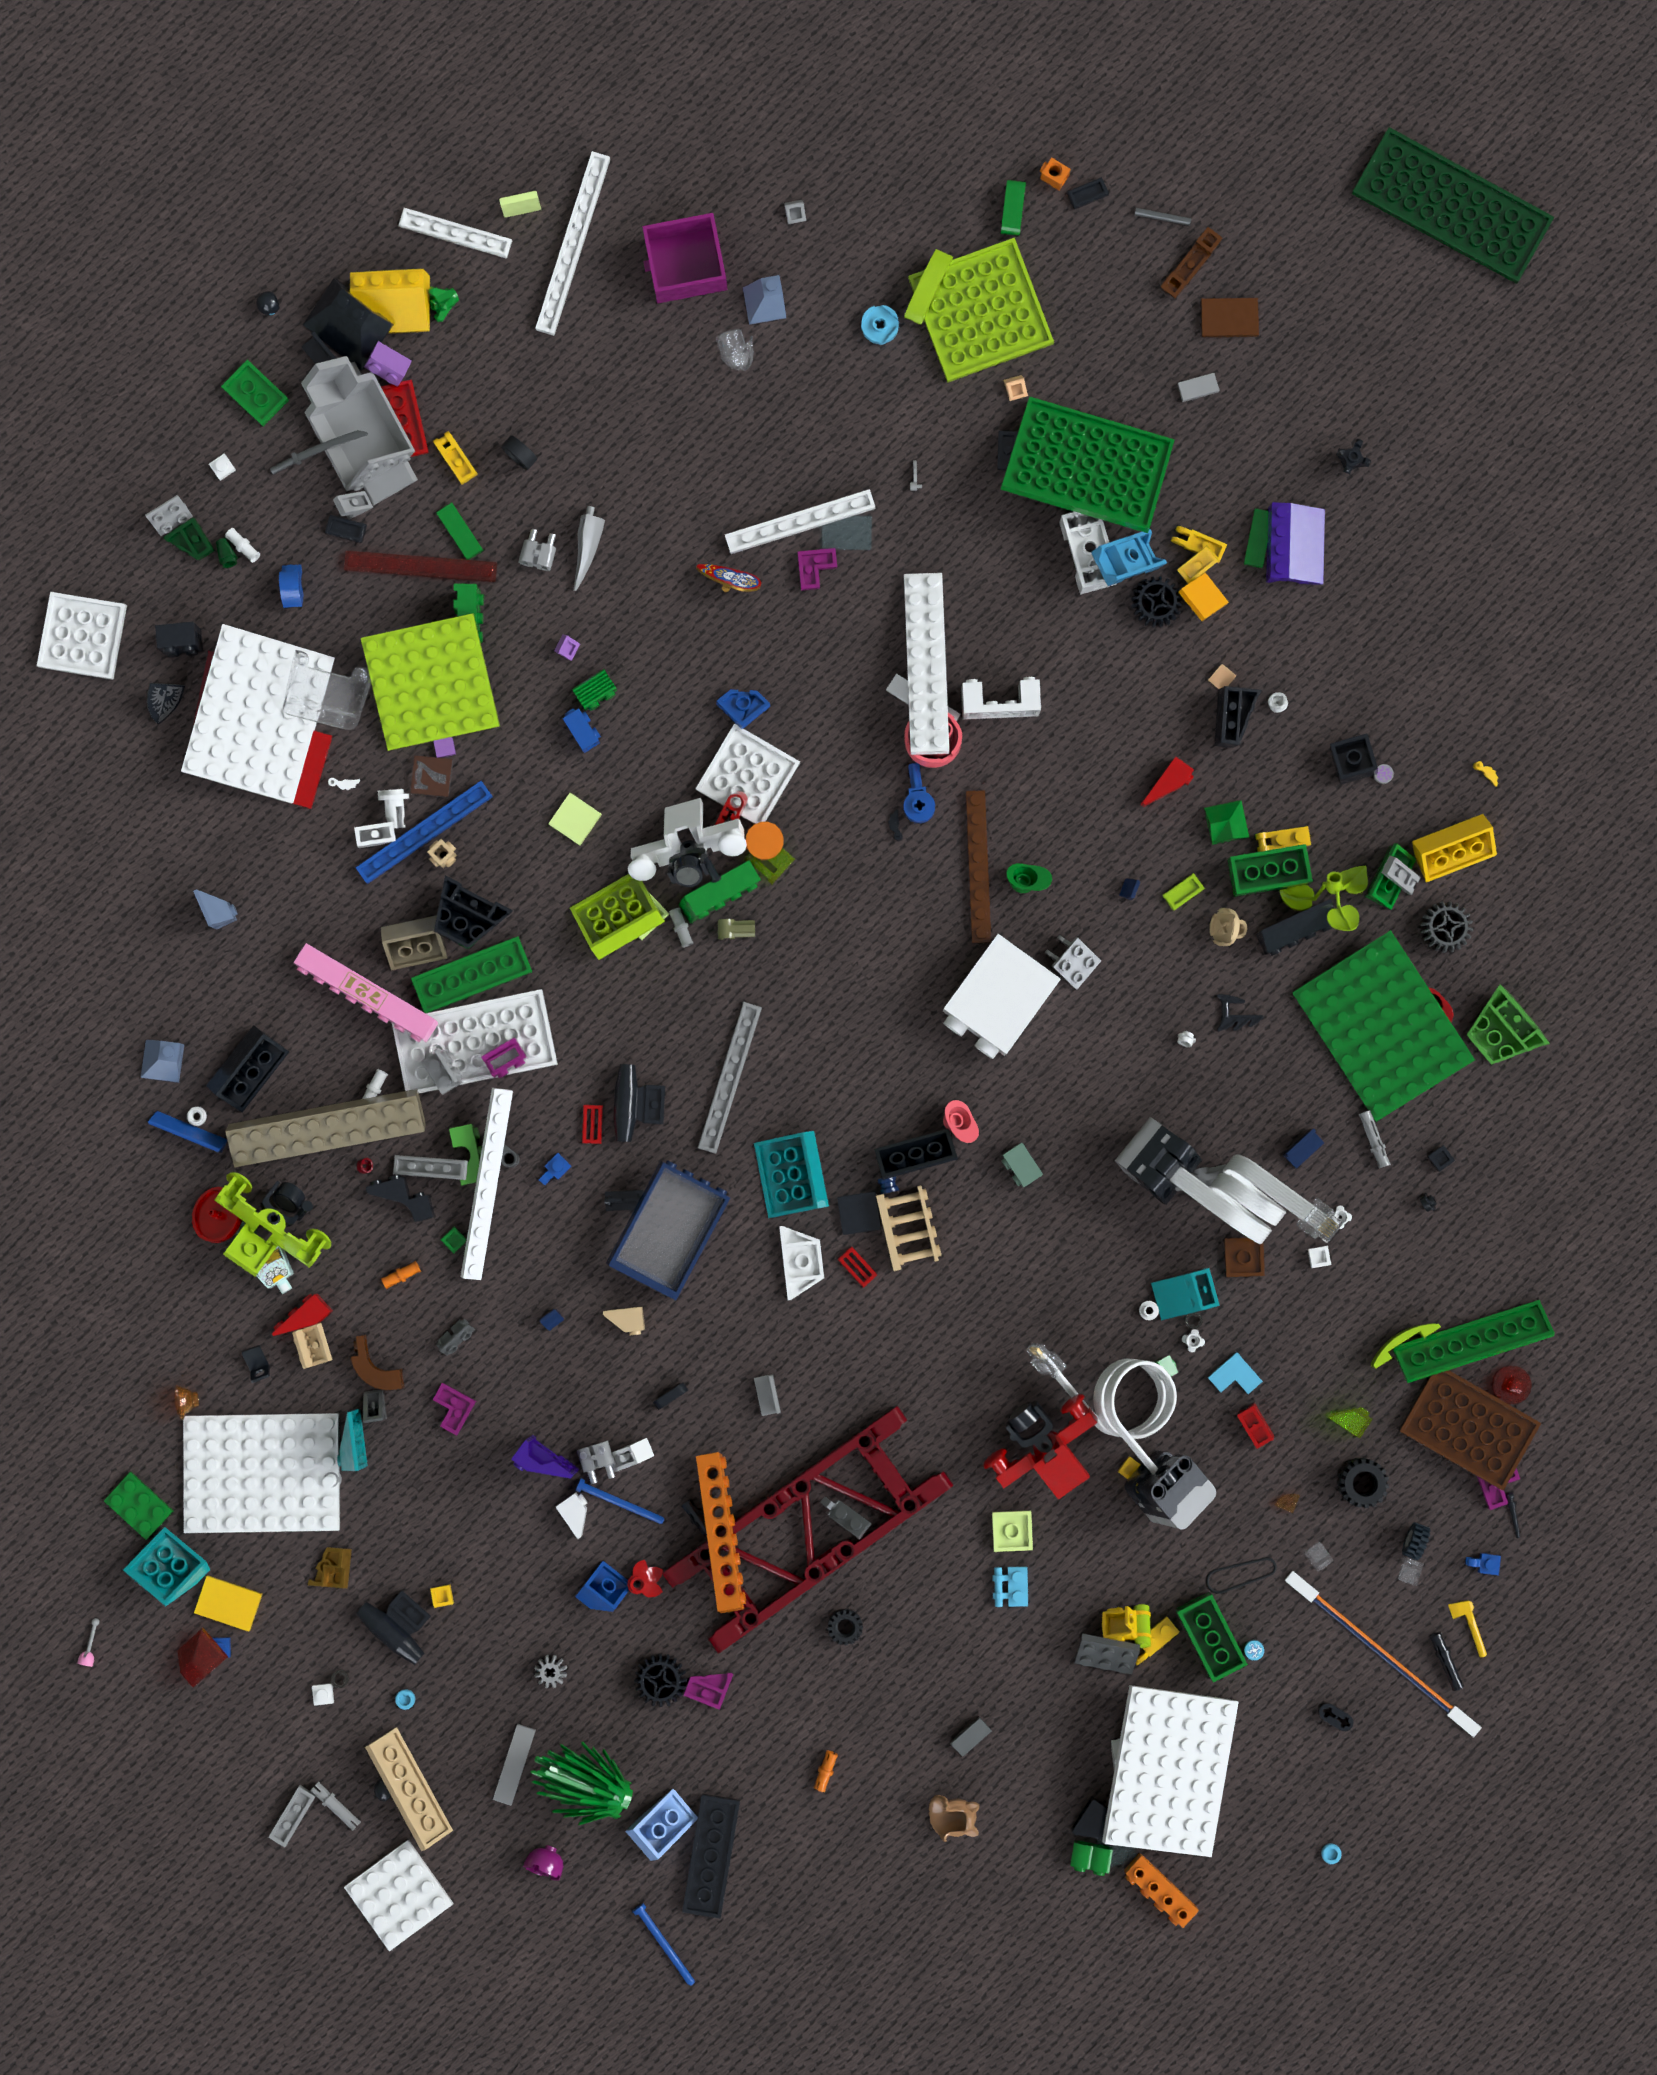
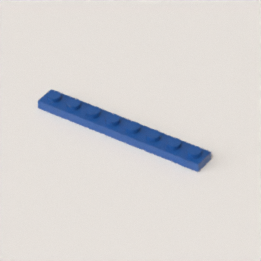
(424, 832)

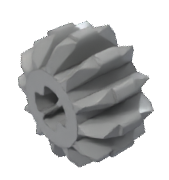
(550, 1678)

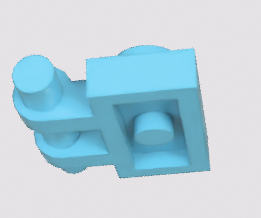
(1017, 1586)

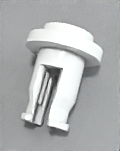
(394, 806)

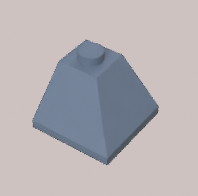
(764, 300)
(215, 910)
(162, 1060)

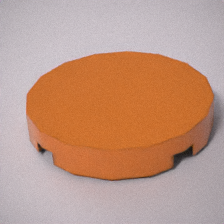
(764, 840)

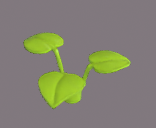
(1343, 918)

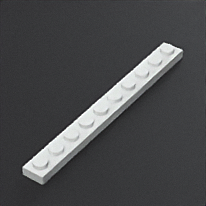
(573, 243)
(486, 1183)

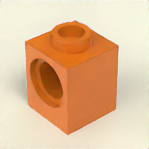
(1055, 181)

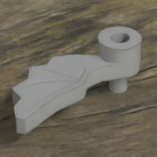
(913, 485)

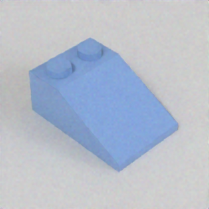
(662, 1825)

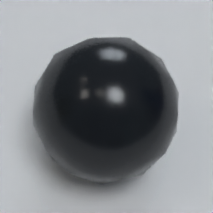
(267, 303)
(381, 1791)

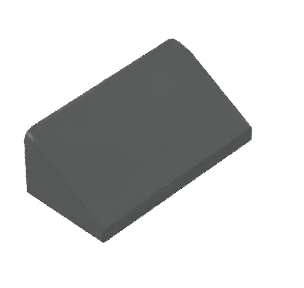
(970, 1736)

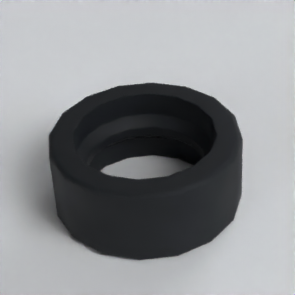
(519, 452)

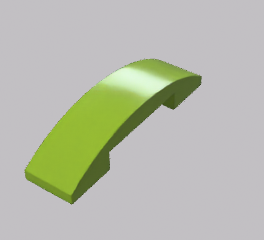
(928, 286)
(1383, 1356)

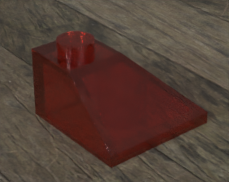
(199, 1657)

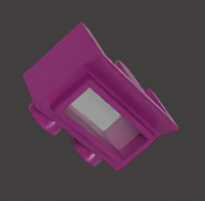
(504, 1058)

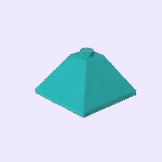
(352, 1447)
(167, 1567)

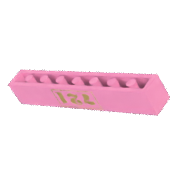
(366, 993)

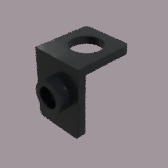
(257, 1363)

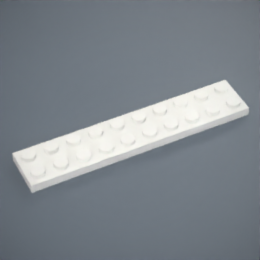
(926, 664)

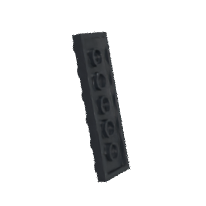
(711, 1856)

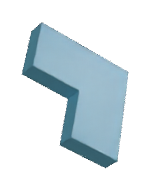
(1235, 1369)

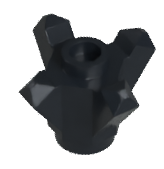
(1352, 457)

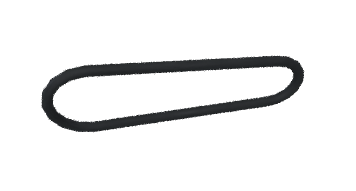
(1242, 1584)

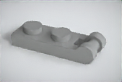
(1400, 874)

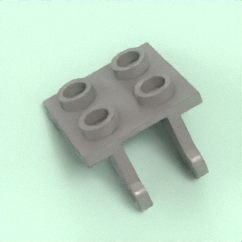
(1075, 962)

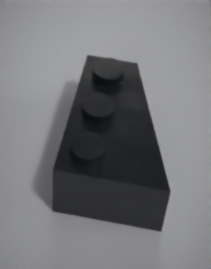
(1233, 713)

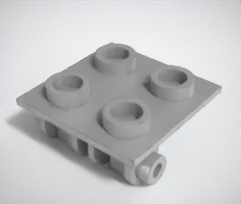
(169, 515)

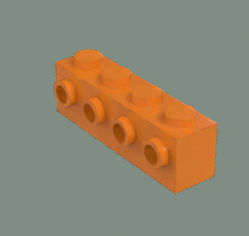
(1161, 1890)

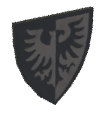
(163, 700)

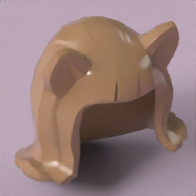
(953, 1817)

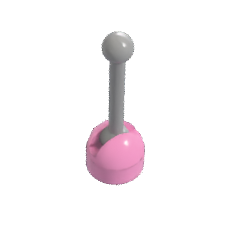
(87, 1658)

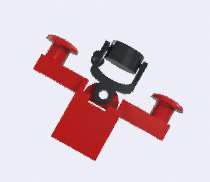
(1062, 1471)

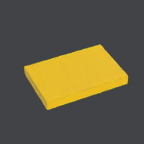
(228, 1603)

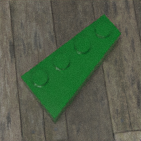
(468, 602)
(715, 895)

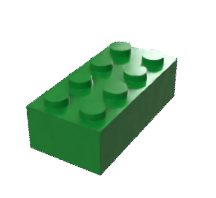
(1269, 870)
(1211, 1637)

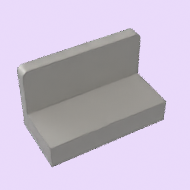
(767, 1395)

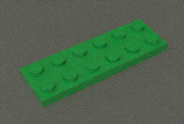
(471, 975)

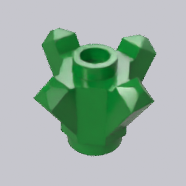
(442, 300)

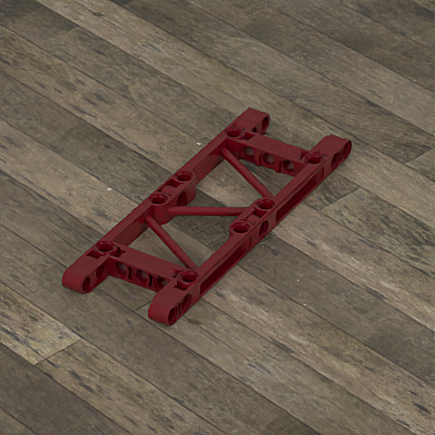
(832, 1558)

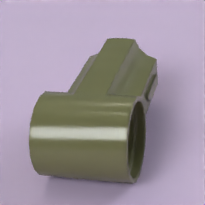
(735, 929)

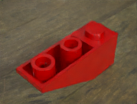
(309, 1314)

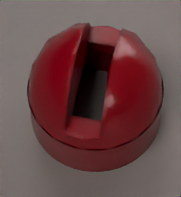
(369, 1165)

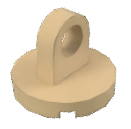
(1225, 927)

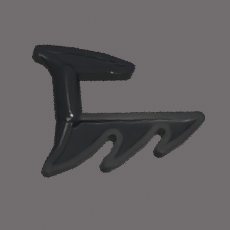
(1228, 1020)

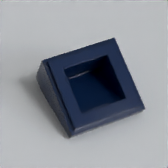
(1129, 888)
(551, 1319)

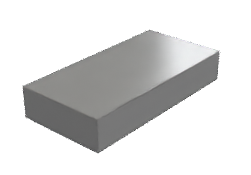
(1198, 387)

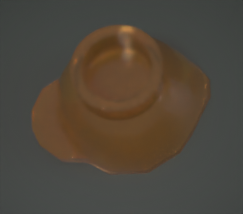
(185, 1401)

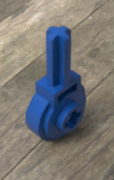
(916, 796)

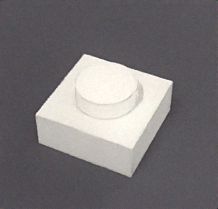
(222, 467)
(1319, 1257)
(323, 1694)

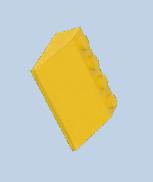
(396, 295)

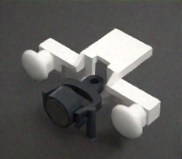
(684, 857)

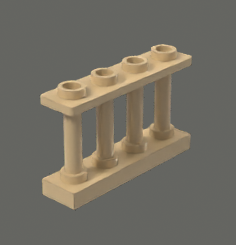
(894, 1240)

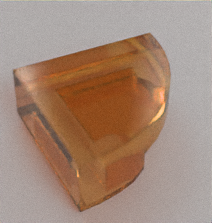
(1288, 1502)

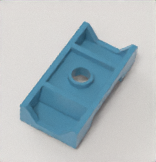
(1117, 564)

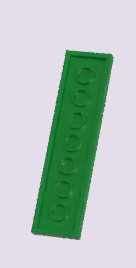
(1473, 1341)

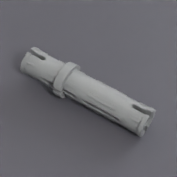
(1377, 1146)
(335, 1806)

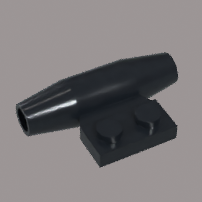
(635, 1103)
(394, 1628)

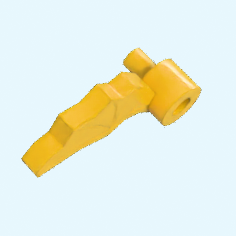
(1488, 772)

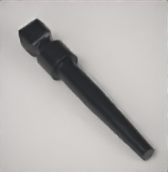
(1511, 1504)

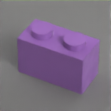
(387, 364)

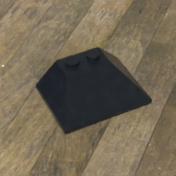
(347, 324)

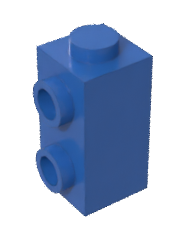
(581, 730)

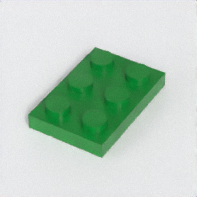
(255, 393)
(138, 1505)

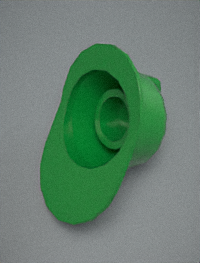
(1028, 878)

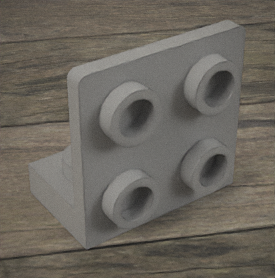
(442, 1072)

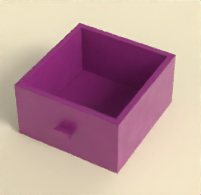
(684, 258)

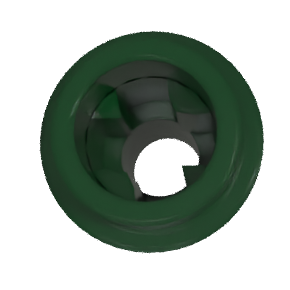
(226, 555)

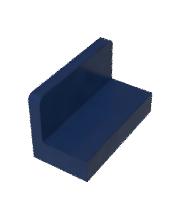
(1303, 1148)

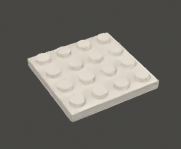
(81, 635)
(750, 767)
(398, 1895)

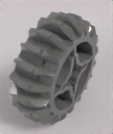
(1446, 918)

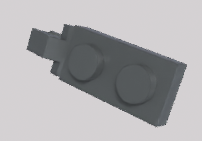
(846, 1517)

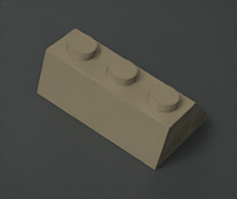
(412, 943)

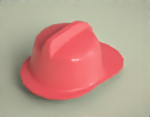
(960, 1121)

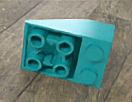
(1185, 1294)

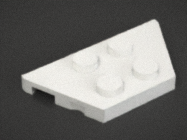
(801, 1261)

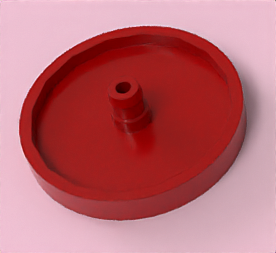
(212, 1220)

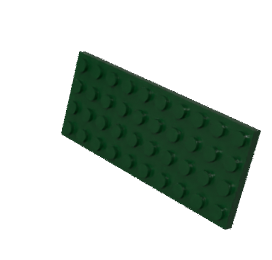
(1453, 205)

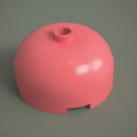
(938, 760)

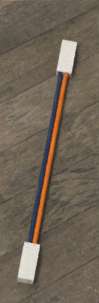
(1455, 1713)

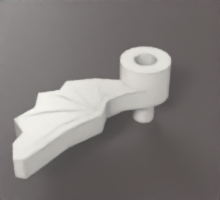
(345, 784)

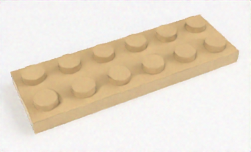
(409, 1789)

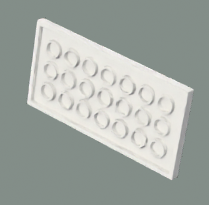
(474, 1031)

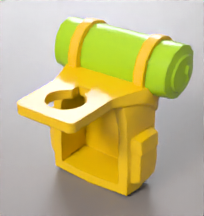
(1128, 1624)

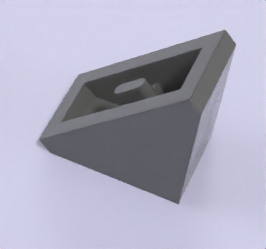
(374, 1406)

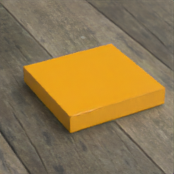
(1203, 597)

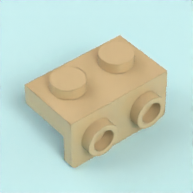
(312, 1346)

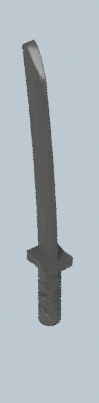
(297, 458)

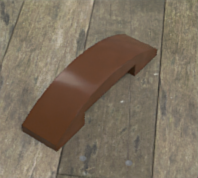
(1191, 263)

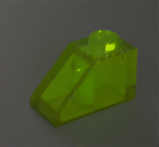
(1351, 1419)

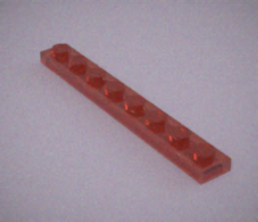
(420, 566)

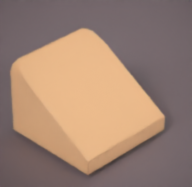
(1015, 387)
(1222, 677)

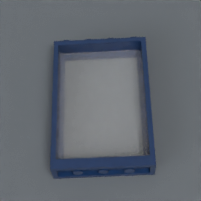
(668, 1229)

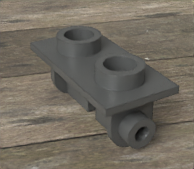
(449, 1343)

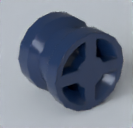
(888, 1185)

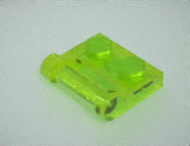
(780, 862)

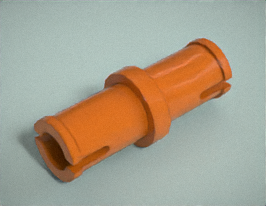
(401, 1274)
(825, 1771)

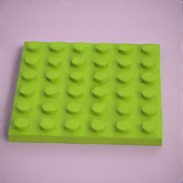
(984, 311)
(430, 681)

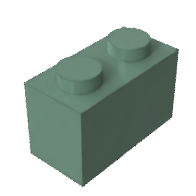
(1022, 1165)

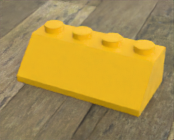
(1455, 847)

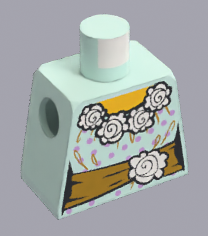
(276, 1271)

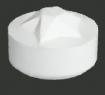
(1278, 702)

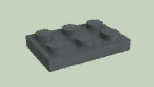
(1107, 1654)

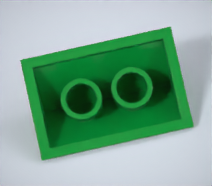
(1382, 888)

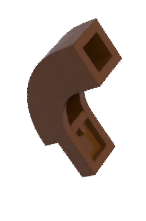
(370, 1373)

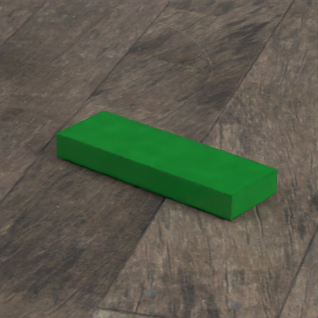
(459, 531)
(1257, 539)

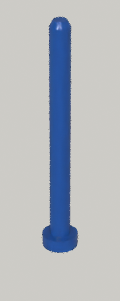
(619, 1502)
(640, 1910)

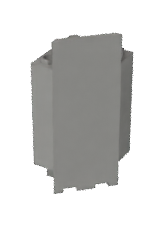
(352, 402)

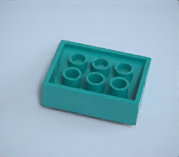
(791, 1174)

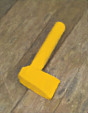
(1465, 1608)

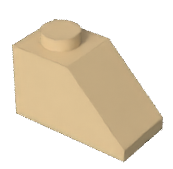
(627, 1319)

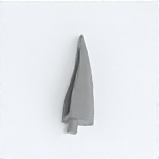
(588, 535)

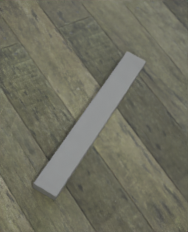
(729, 1077)

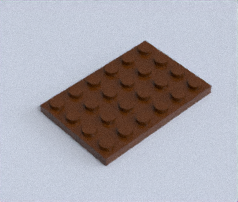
(1470, 1427)

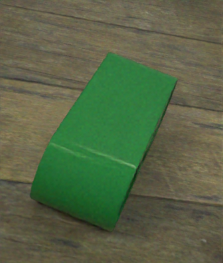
(1013, 207)

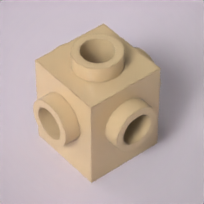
(439, 847)

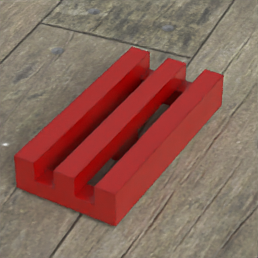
(584, 1130)
(868, 1279)

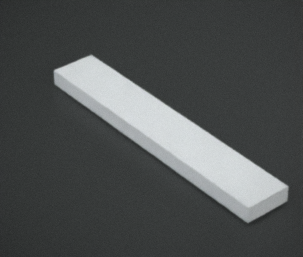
(455, 233)

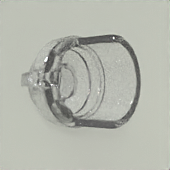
(734, 350)

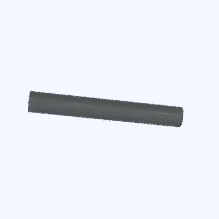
(1163, 216)

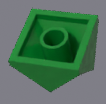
(1226, 822)

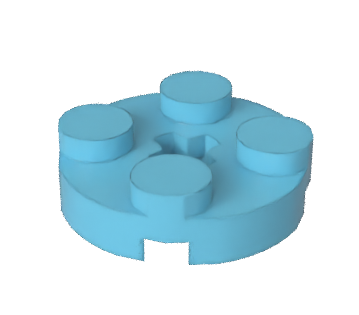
(881, 335)

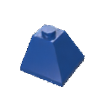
(603, 1589)

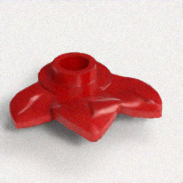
(647, 1577)

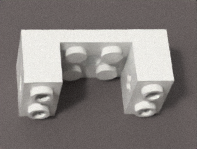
(1079, 531)
(1028, 705)

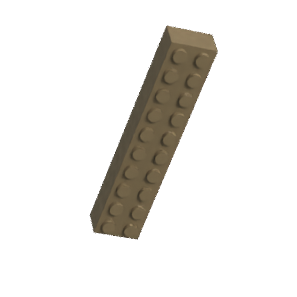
(325, 1128)

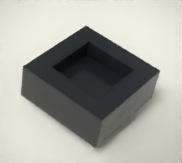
(1440, 1158)

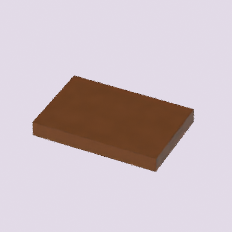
(1229, 317)

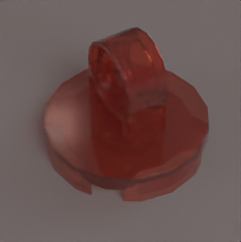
(1511, 1384)

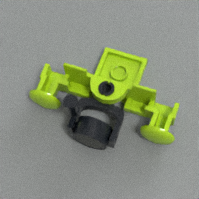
(251, 1250)

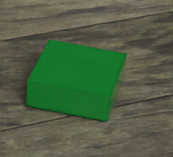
(454, 1240)

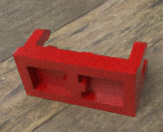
(1255, 1425)

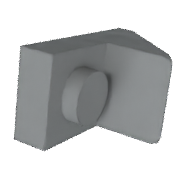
(352, 504)

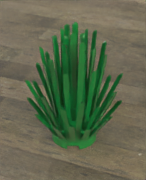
(584, 1781)

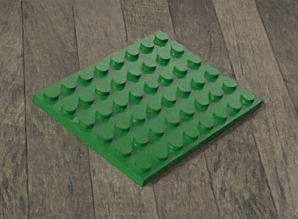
(1088, 464)
(1383, 1026)

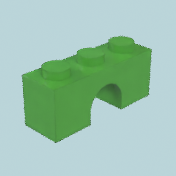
(467, 1137)

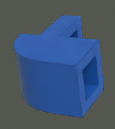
(290, 586)

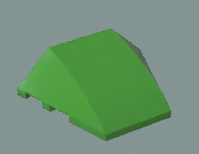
(1505, 1029)

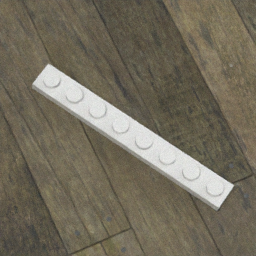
(800, 521)

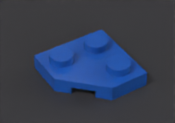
(743, 706)

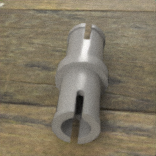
(681, 927)

